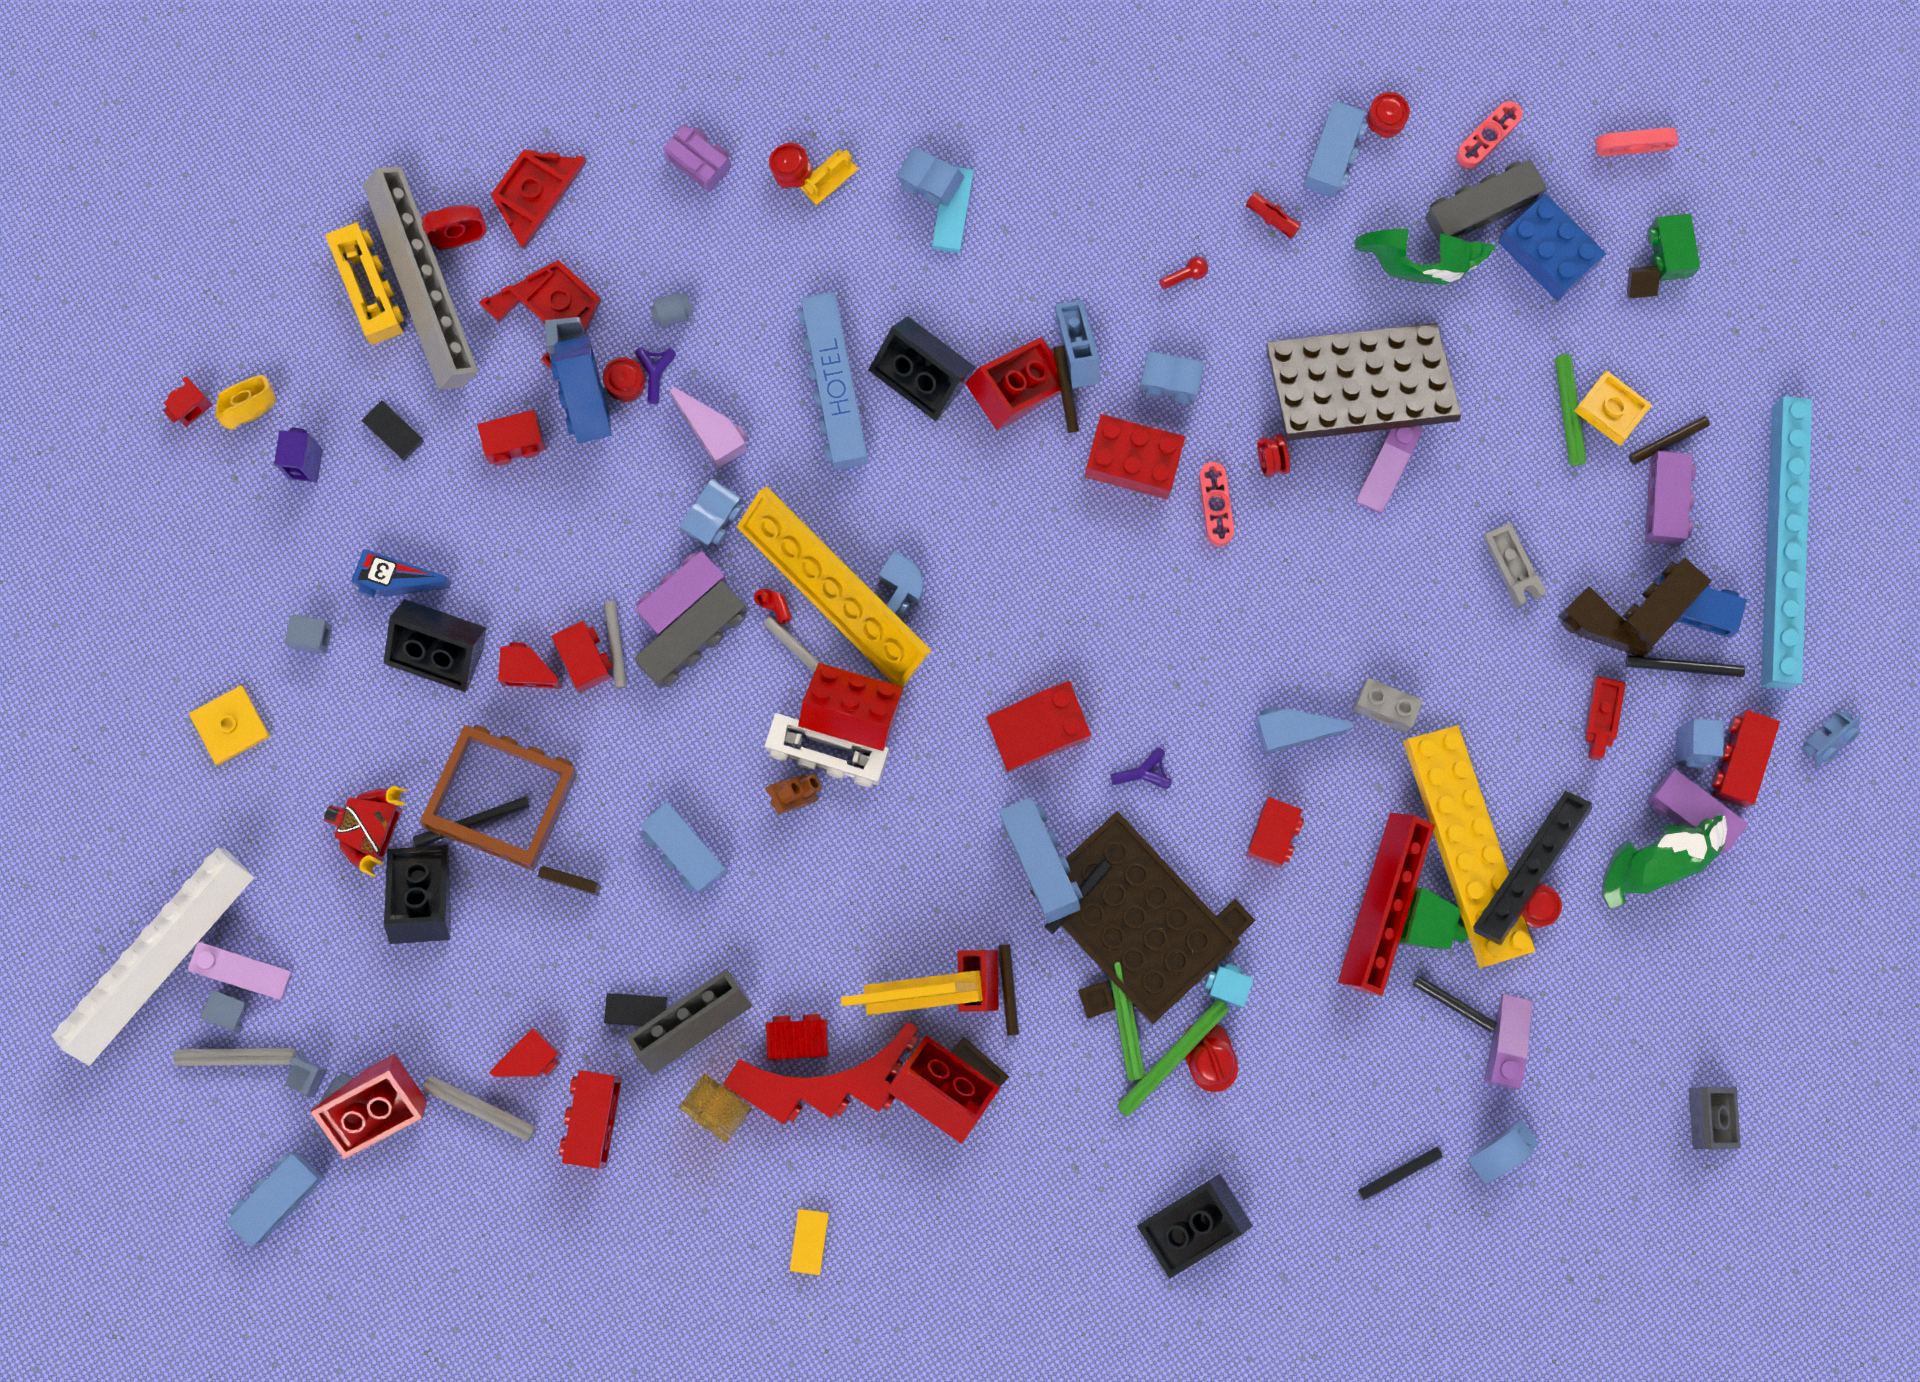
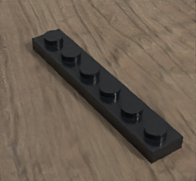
(1532, 868)

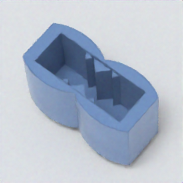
(929, 177)
(1171, 377)
(711, 514)

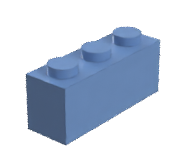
(1336, 149)
(682, 849)
(274, 1199)

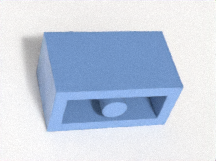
(1699, 742)

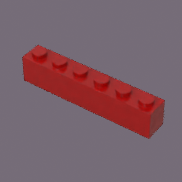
(1386, 903)

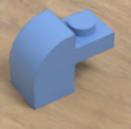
(905, 580)
(1503, 1152)

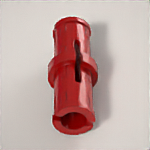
(1273, 215)

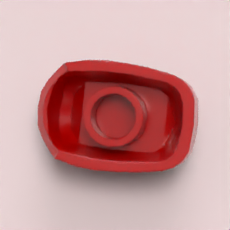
(454, 226)

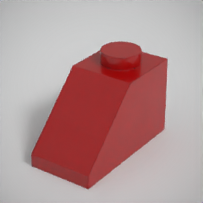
(523, 668)
(528, 1058)

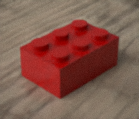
(1134, 456)
(850, 706)
(943, 1089)
(590, 1119)

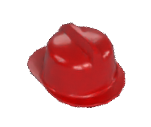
(1213, 1061)

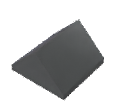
(1714, 1118)

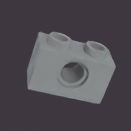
(1387, 705)

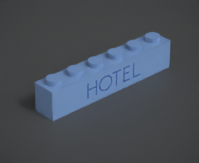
(834, 381)

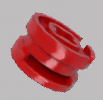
(1388, 114)
(790, 165)
(624, 379)
(1273, 455)
(1543, 908)

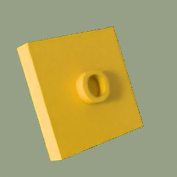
(1613, 408)
(229, 725)

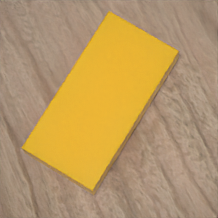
(809, 1242)

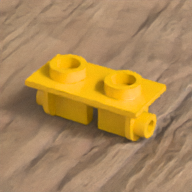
(829, 176)

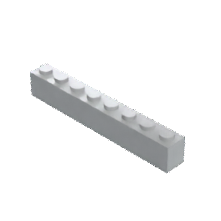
(420, 278)

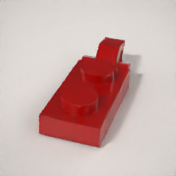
(1603, 715)

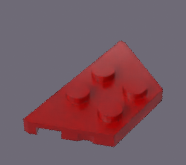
(533, 190)

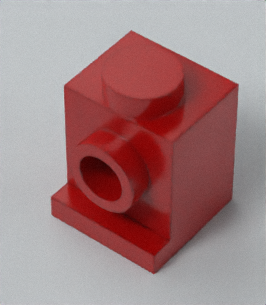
(186, 403)

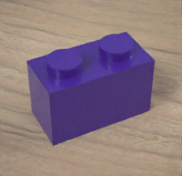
(298, 455)

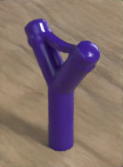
(654, 370)
(1144, 772)

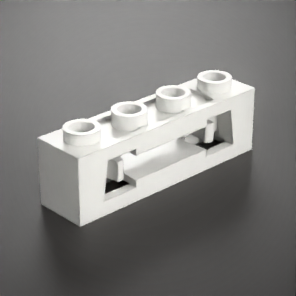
(809, 759)

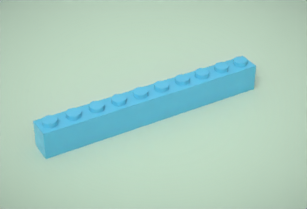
(1786, 543)

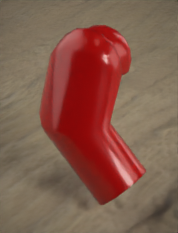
(773, 601)

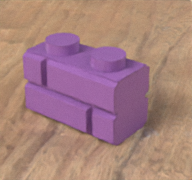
(697, 157)

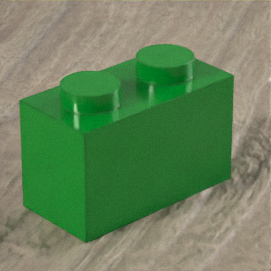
(1674, 246)

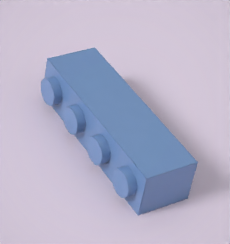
(1040, 860)

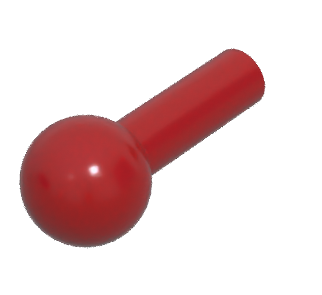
(1195, 268)

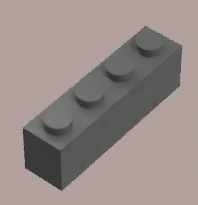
(1486, 201)
(691, 634)
(688, 1021)

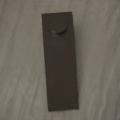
(1596, 621)

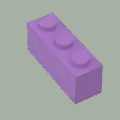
(1669, 498)
(679, 592)
(1689, 804)

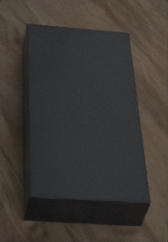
(392, 430)
(633, 1009)

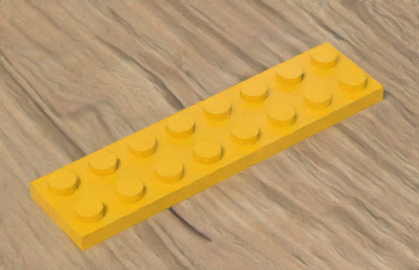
(833, 588)
(1464, 836)

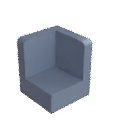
(562, 330)
(308, 634)
(223, 1011)
(305, 1076)

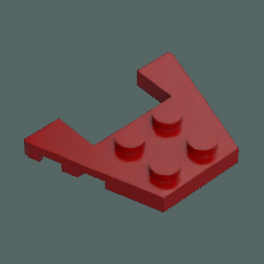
(549, 295)

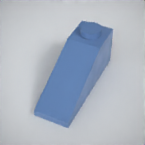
(1078, 343)
(1293, 728)

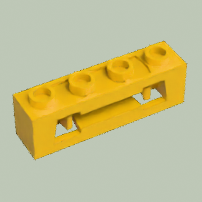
(349, 241)

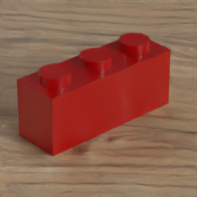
(1745, 758)

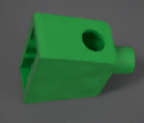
(1432, 922)

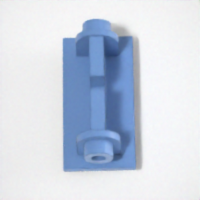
(1841, 731)

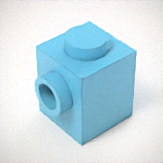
(1229, 985)

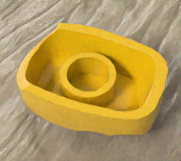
(244, 402)

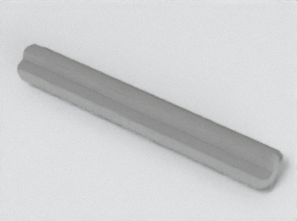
(249, 1056)
(479, 1108)

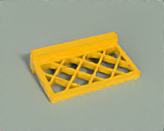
(918, 993)

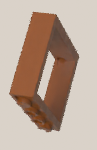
(480, 841)

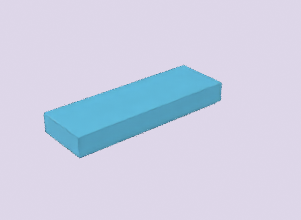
(952, 218)

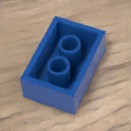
(1551, 247)
(581, 389)

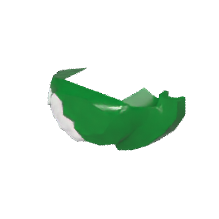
(1456, 256)
(1668, 860)

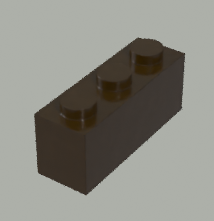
(1664, 602)

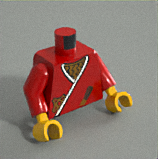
(366, 826)

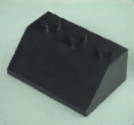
(921, 368)
(433, 645)

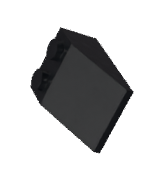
(417, 895)
(1195, 1226)

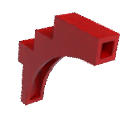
(781, 1095)

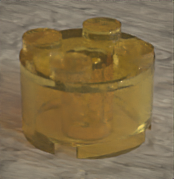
(715, 1108)

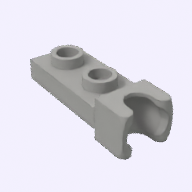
(1513, 564)

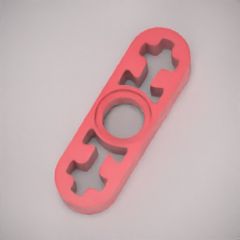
(1636, 141)
(1487, 147)
(1221, 482)

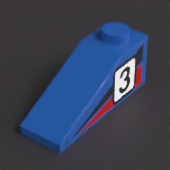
(393, 577)

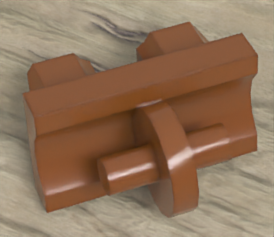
(794, 793)

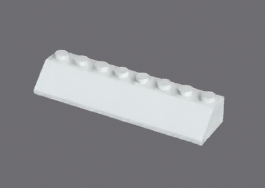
(152, 956)

